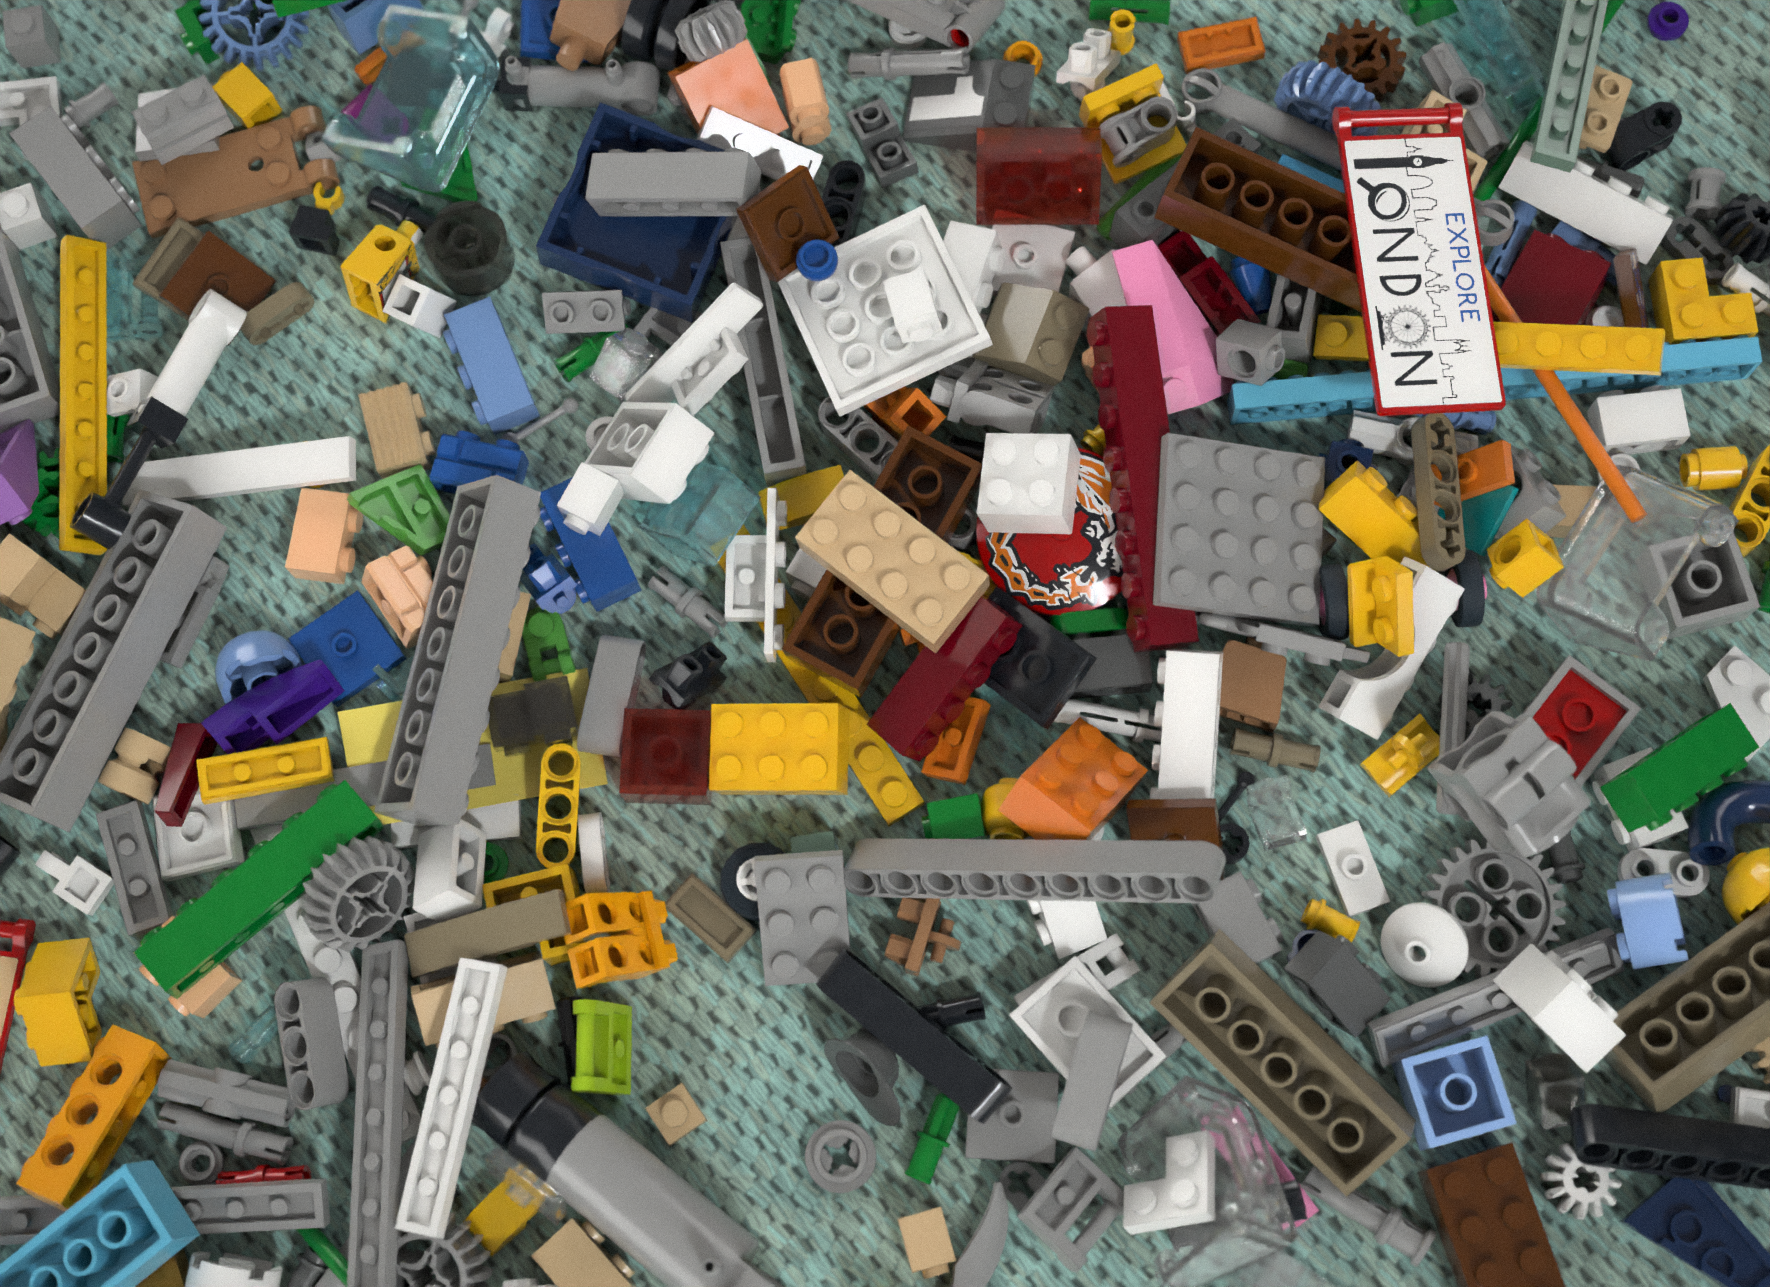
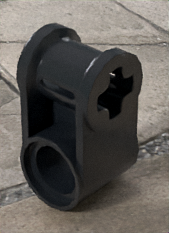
(1644, 135)

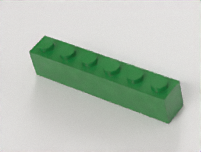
(254, 892)

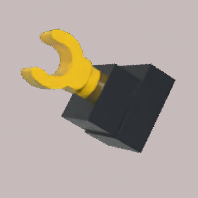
(314, 227)

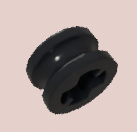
(1235, 832)

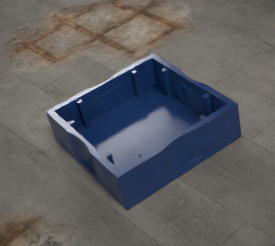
(650, 258)

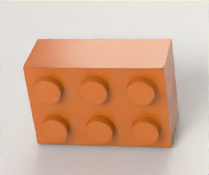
(1073, 786)

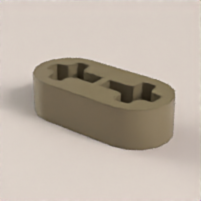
(277, 313)

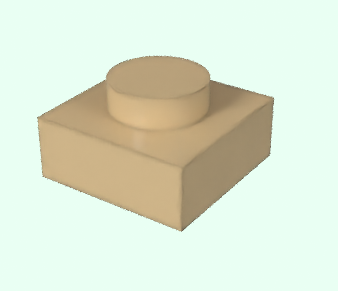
(676, 1114)

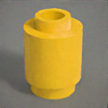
(1713, 468)

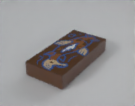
(1630, 289)

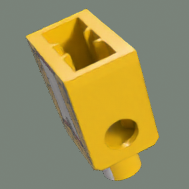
(376, 264)

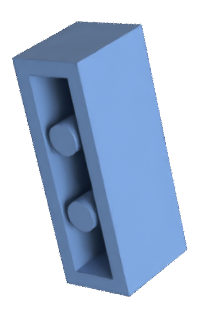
(489, 366)

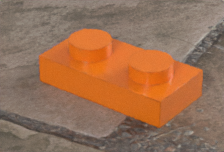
(958, 744)

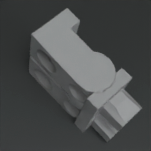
(992, 397)

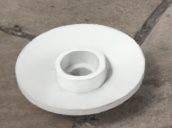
(1432, 930)

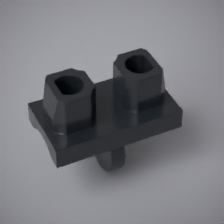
(690, 676)

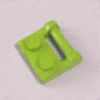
(603, 1047)

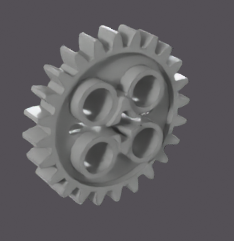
(1515, 878)

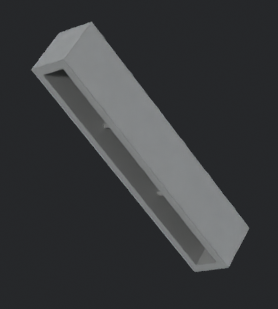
(766, 368)

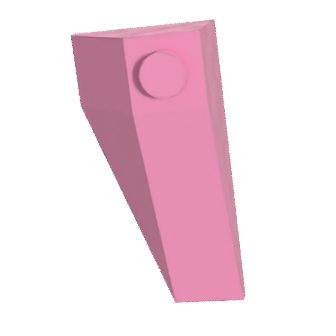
(1182, 332)

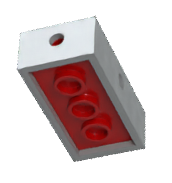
(1581, 714)

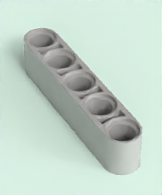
(862, 427)

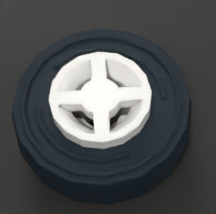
(739, 873)

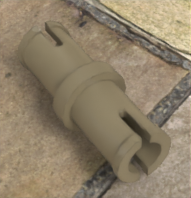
(1274, 750)

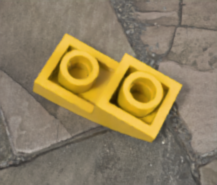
(803, 494)
(498, 1219)

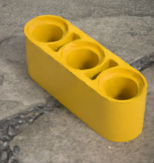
(1752, 518)
(555, 785)

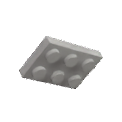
(801, 914)

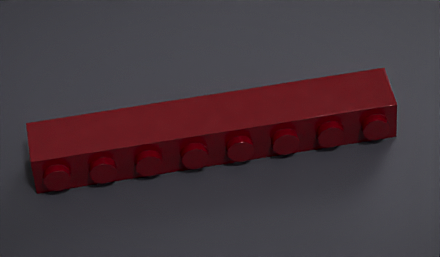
(1133, 423)

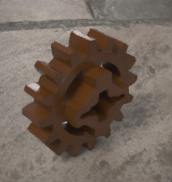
(1358, 44)

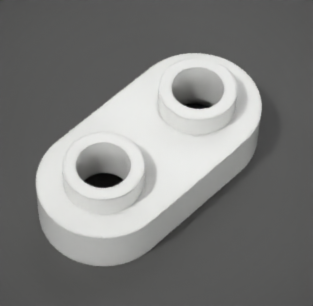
(1663, 862)

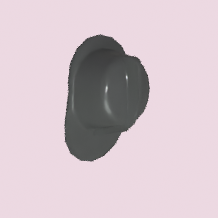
(869, 1072)

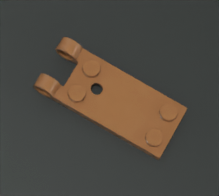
(221, 182)

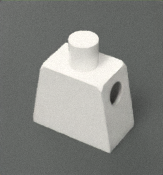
(1096, 281)

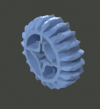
(258, 50)
(1315, 89)

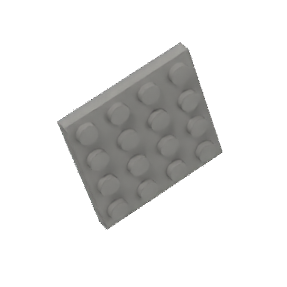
(1239, 530)

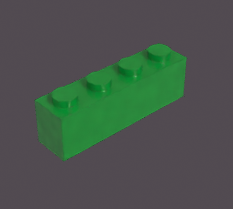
(1679, 769)

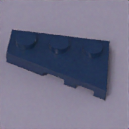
(1701, 1231)

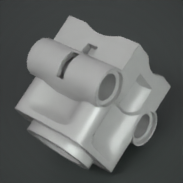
(1512, 784)

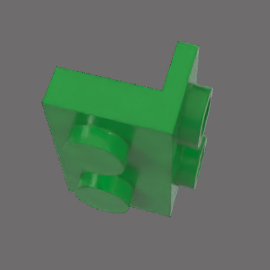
(770, 27)

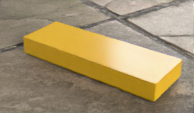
(265, 770)

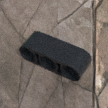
(845, 203)

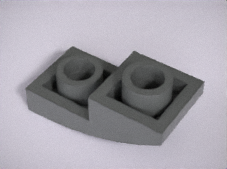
(882, 143)

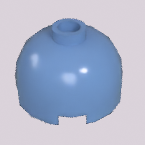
(253, 660)

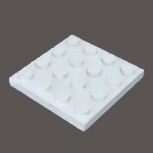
(851, 322)

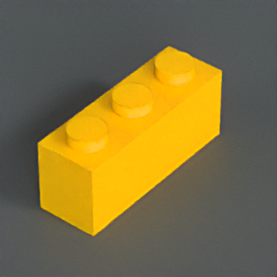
(1373, 515)

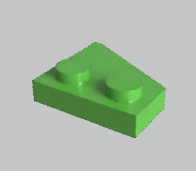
(405, 508)

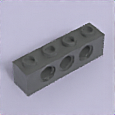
(1135, 219)

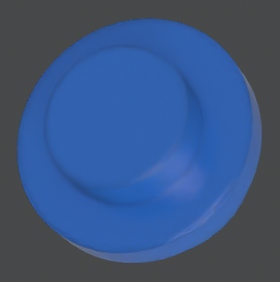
(817, 260)

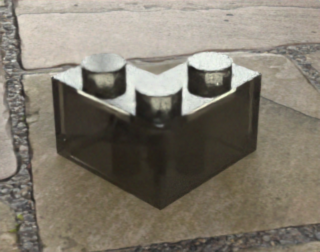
(533, 716)

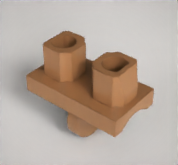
(912, 952)

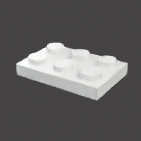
(1056, 1017)

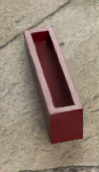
(181, 772)

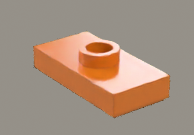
(1221, 45)
(1483, 470)

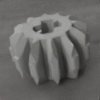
(711, 31)

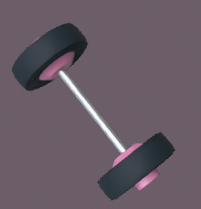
(1334, 597)

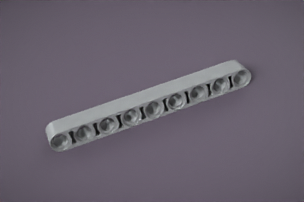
(1036, 869)

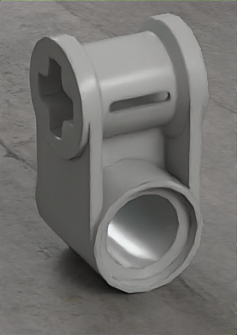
(1132, 135)

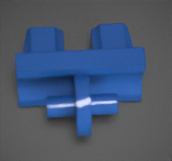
(548, 582)

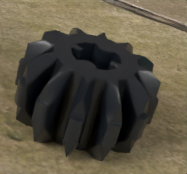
(1745, 228)

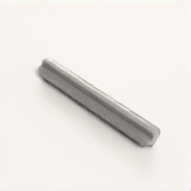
(1453, 707)

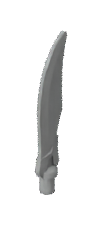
(985, 1248)

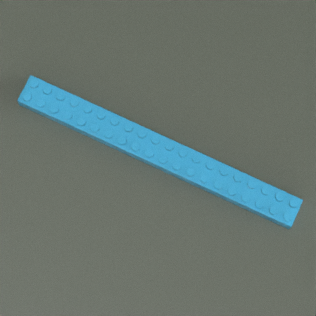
(1350, 391)

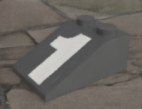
(951, 107)

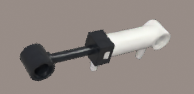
(163, 412)

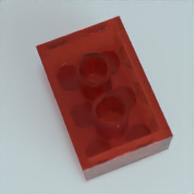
(1038, 176)

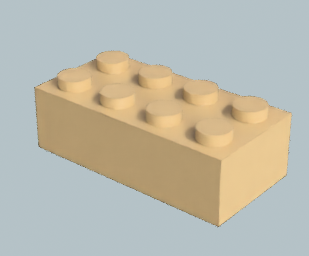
(893, 561)

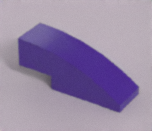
(273, 708)

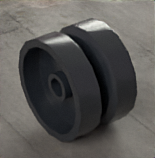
(651, 30)

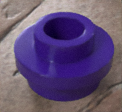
(1663, 30)

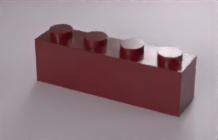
(940, 682)

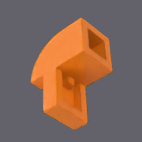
(904, 409)

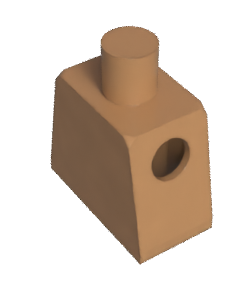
(587, 30)
(1252, 684)

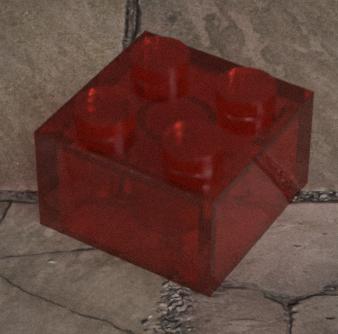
(666, 756)

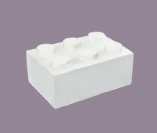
(651, 450)

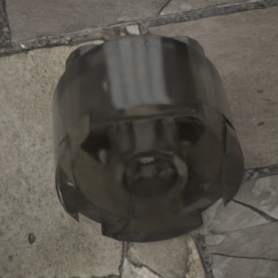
(473, 270)

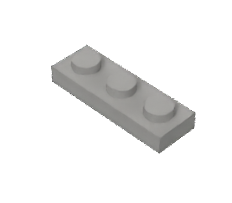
(134, 867)

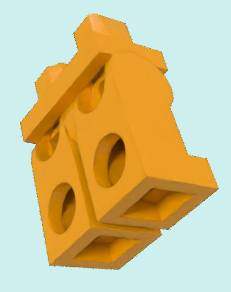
(624, 937)

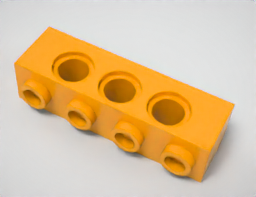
(98, 1141)

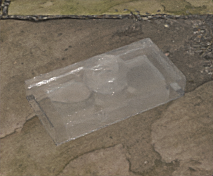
(525, 1186)

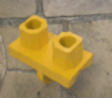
(1403, 755)

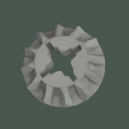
(819, 1161)

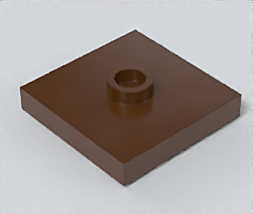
(784, 220)
(218, 268)
(1175, 820)

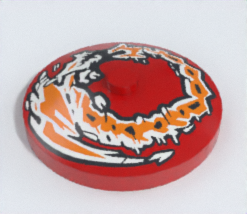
(1061, 570)

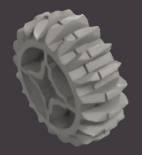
(357, 893)
(456, 1241)

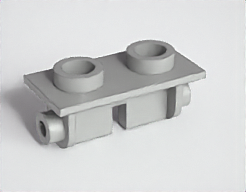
(585, 311)

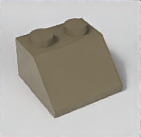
(1032, 332)

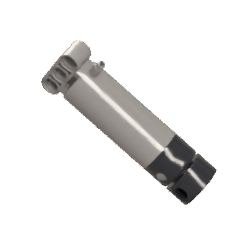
(615, 1181)

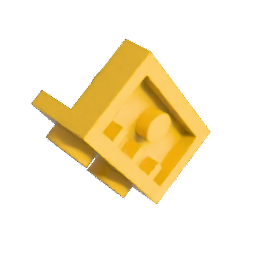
(1381, 605)

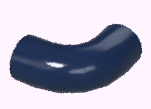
(1718, 815)

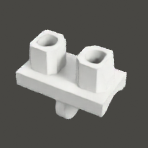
(1089, 63)

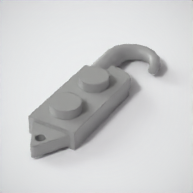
(1279, 639)

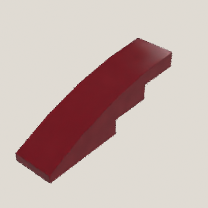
(1206, 283)

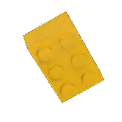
(779, 749)

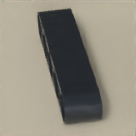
(914, 1036)
(1671, 1145)

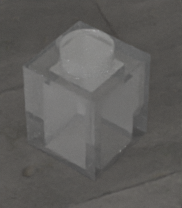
(623, 361)

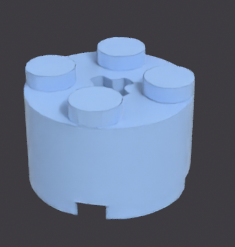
(1649, 921)

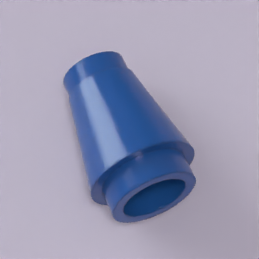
(1253, 284)

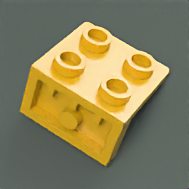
(1120, 98)

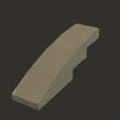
(487, 933)

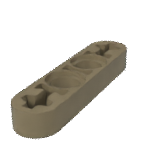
(1440, 538)

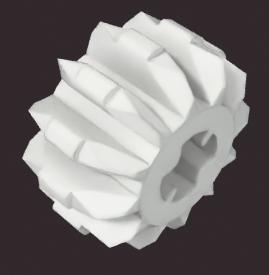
(1578, 1198)

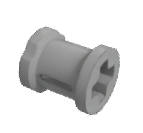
(1705, 193)

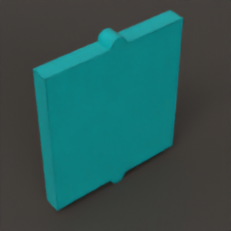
(1484, 517)

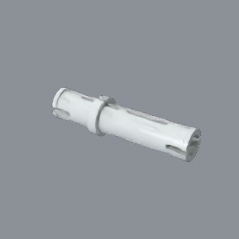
(1072, 710)

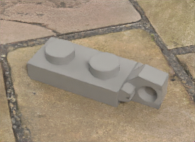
(195, 614)

